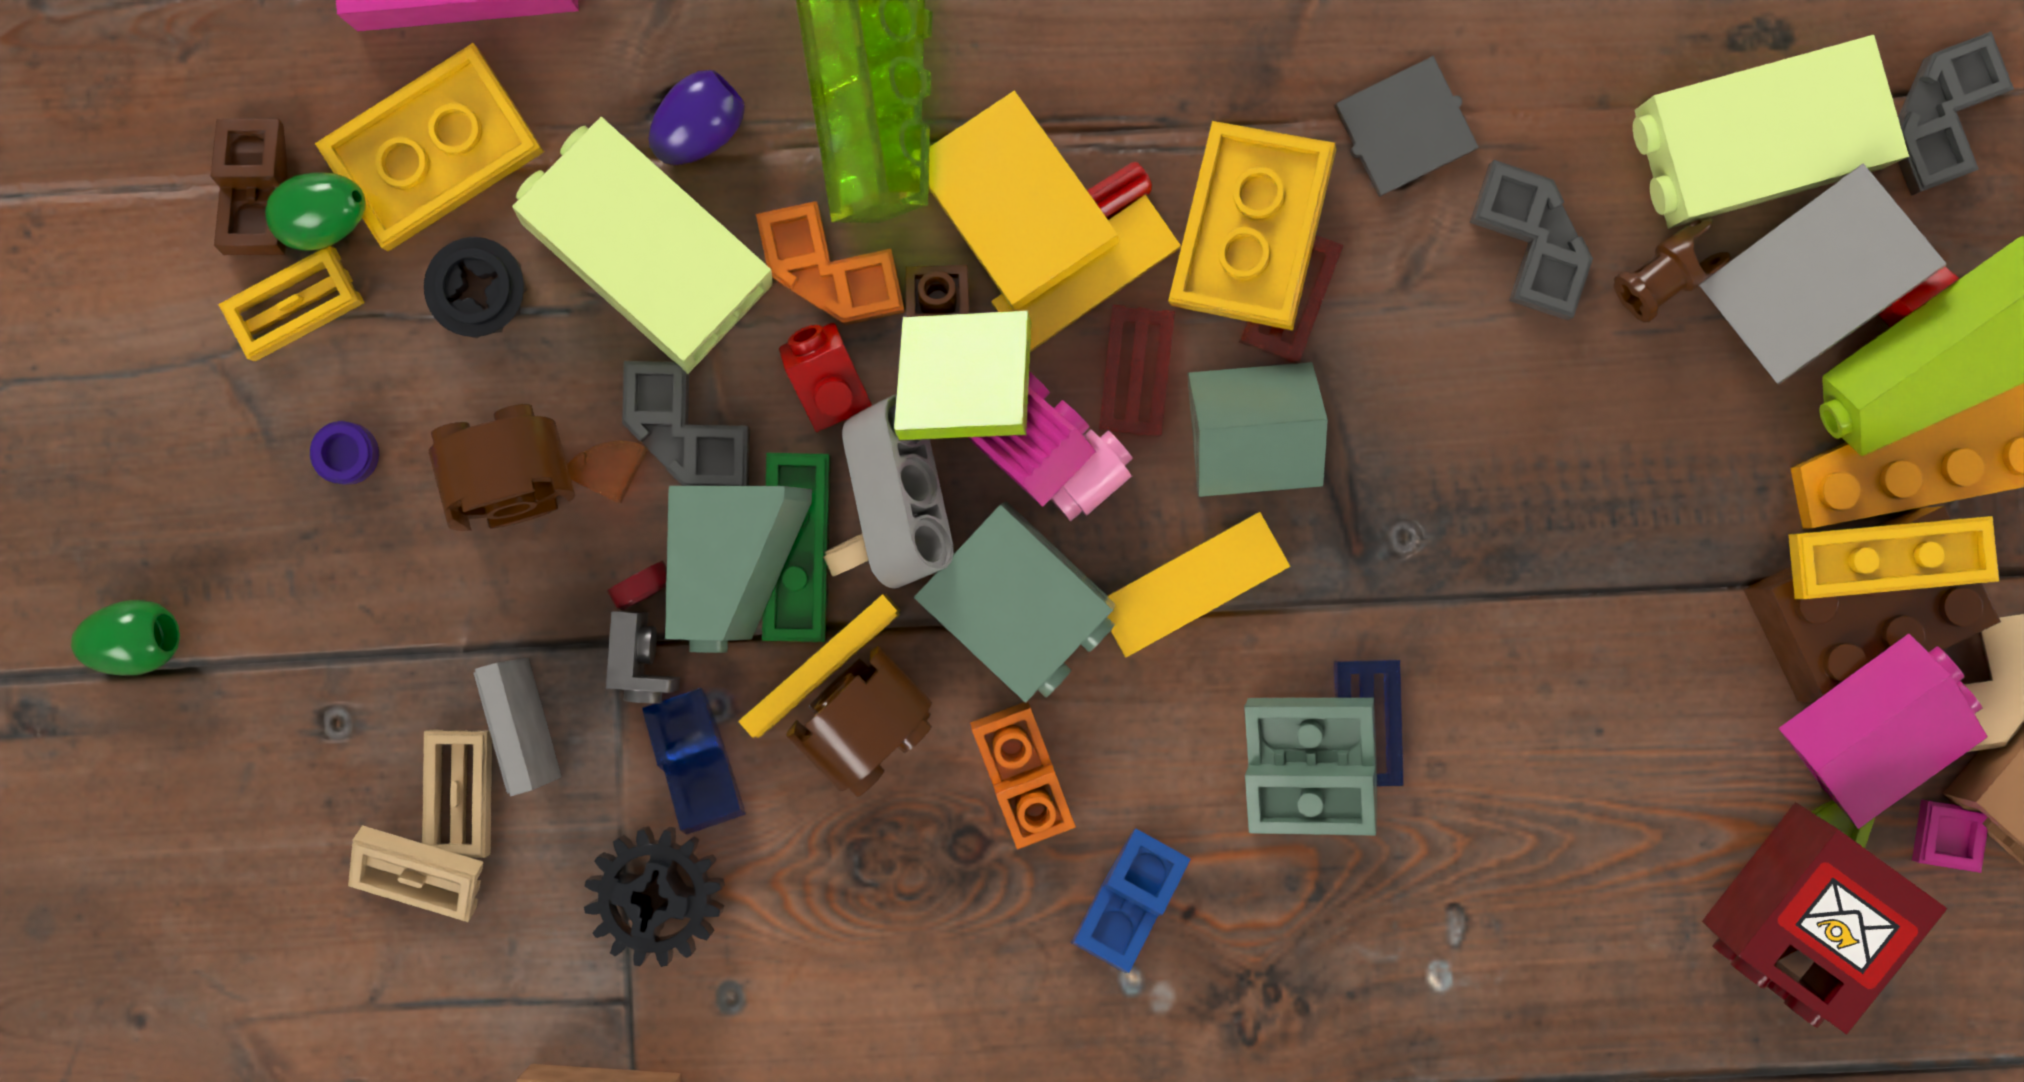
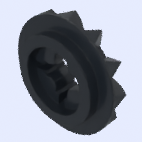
(447, 280)

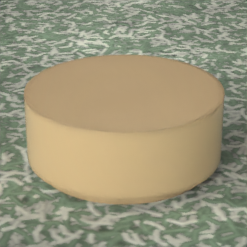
(846, 555)

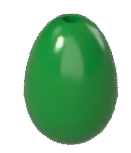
(314, 210)
(126, 638)

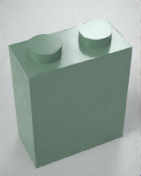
(1018, 603)

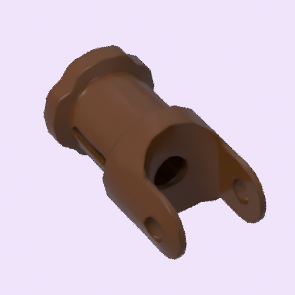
(1668, 272)

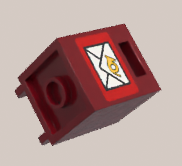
(1831, 904)

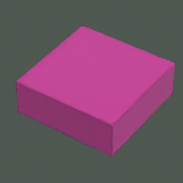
(1950, 836)

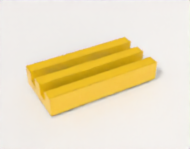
(302, 325)

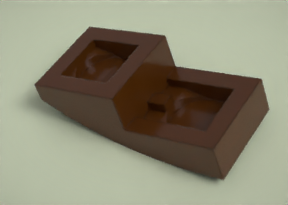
(247, 167)

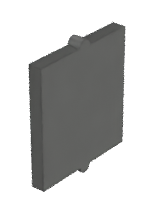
(1406, 126)

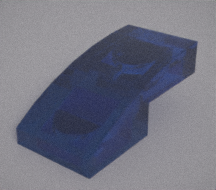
(694, 761)

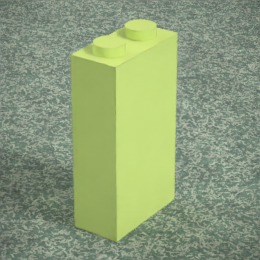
(1768, 131)
(642, 243)

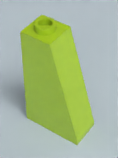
(1934, 360)

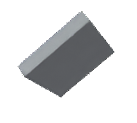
(517, 725)

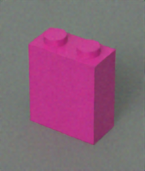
(1886, 728)

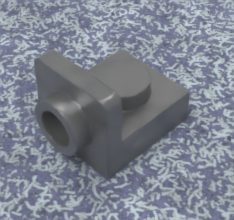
(630, 648)

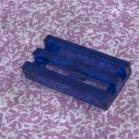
(1393, 711)

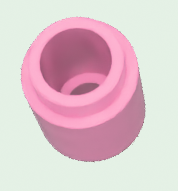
(1096, 478)

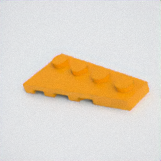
(1945, 462)

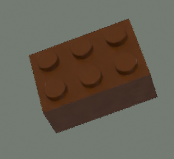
(1833, 637)

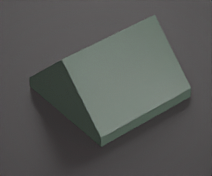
(1257, 429)

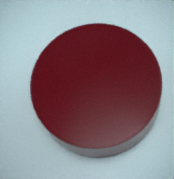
(639, 586)

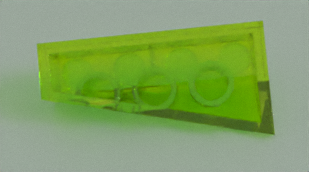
(868, 103)

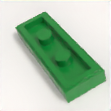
(801, 593)

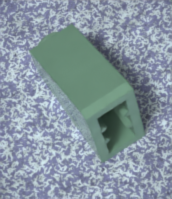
(726, 558)

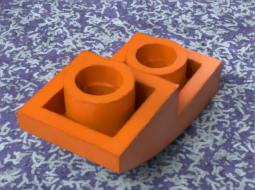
(1022, 775)

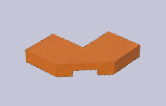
(846, 288)

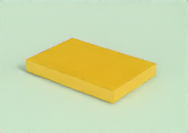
(431, 146)
(1017, 201)
(1252, 225)

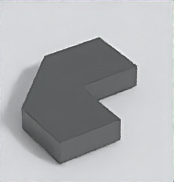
(1929, 117)
(1532, 211)
(658, 417)

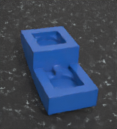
(1130, 900)

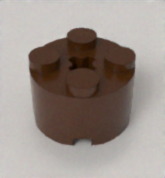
(500, 468)
(862, 722)

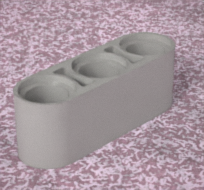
(896, 498)

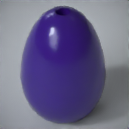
(695, 118)

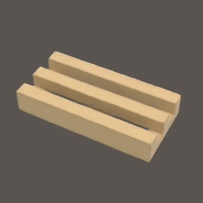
(481, 791)
(414, 866)

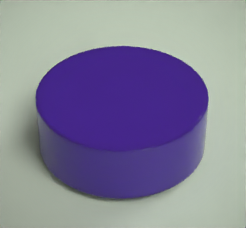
(344, 453)

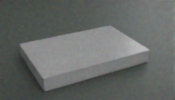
(1822, 274)

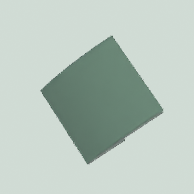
(1311, 766)

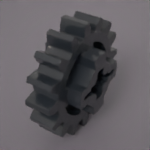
(627, 892)

